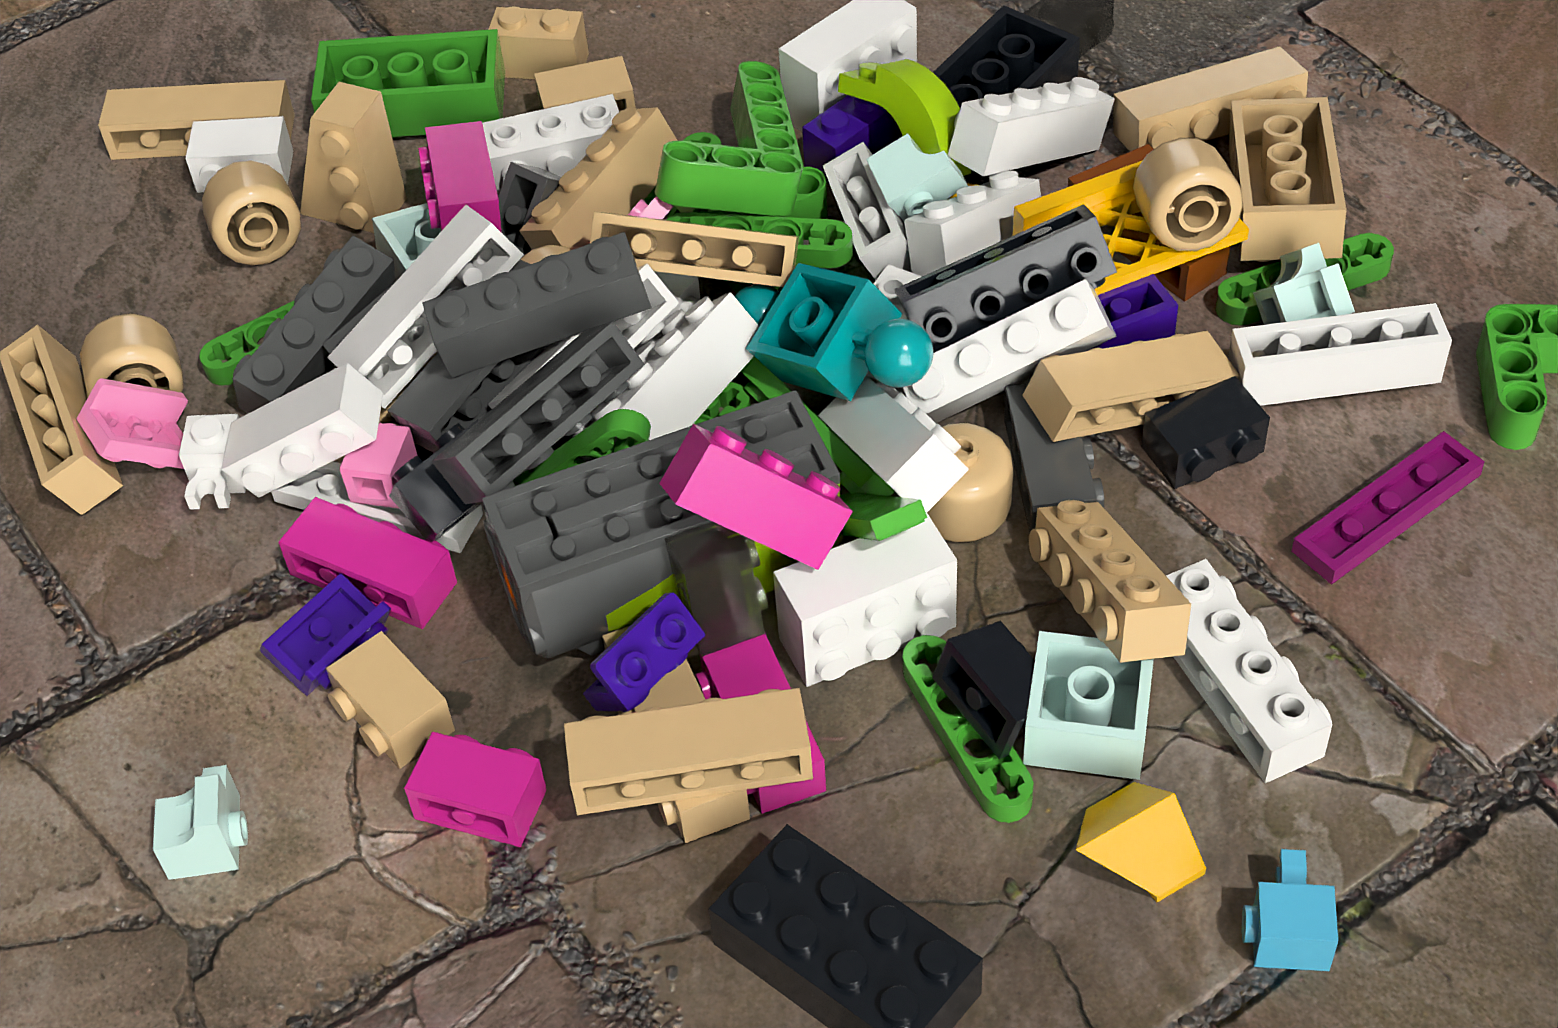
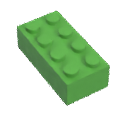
(420, 76)

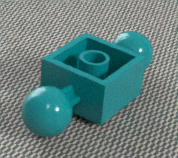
(832, 331)

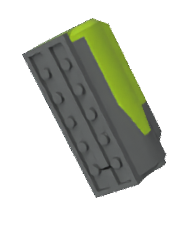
(589, 541)

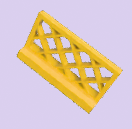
(1113, 203)

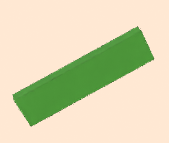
(880, 515)

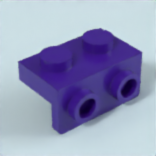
(323, 633)
(643, 655)

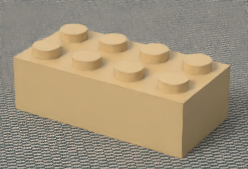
(1287, 177)

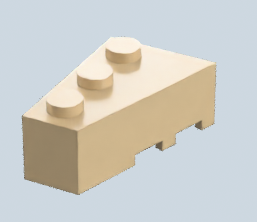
(351, 160)

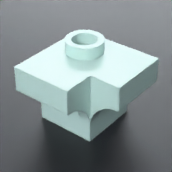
(912, 177)
(1304, 289)
(201, 828)

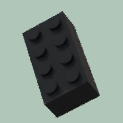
(1009, 55)
(841, 942)

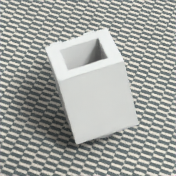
(202, 458)

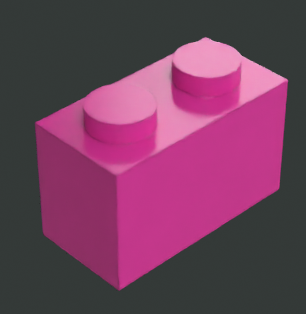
(476, 788)

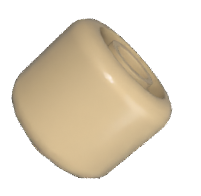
(1187, 194)
(251, 213)
(133, 352)
(983, 494)

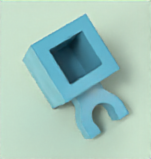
(1292, 920)

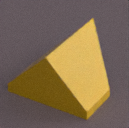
(1142, 839)

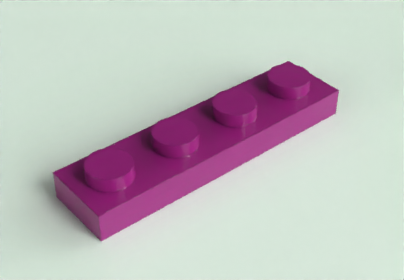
(1387, 507)

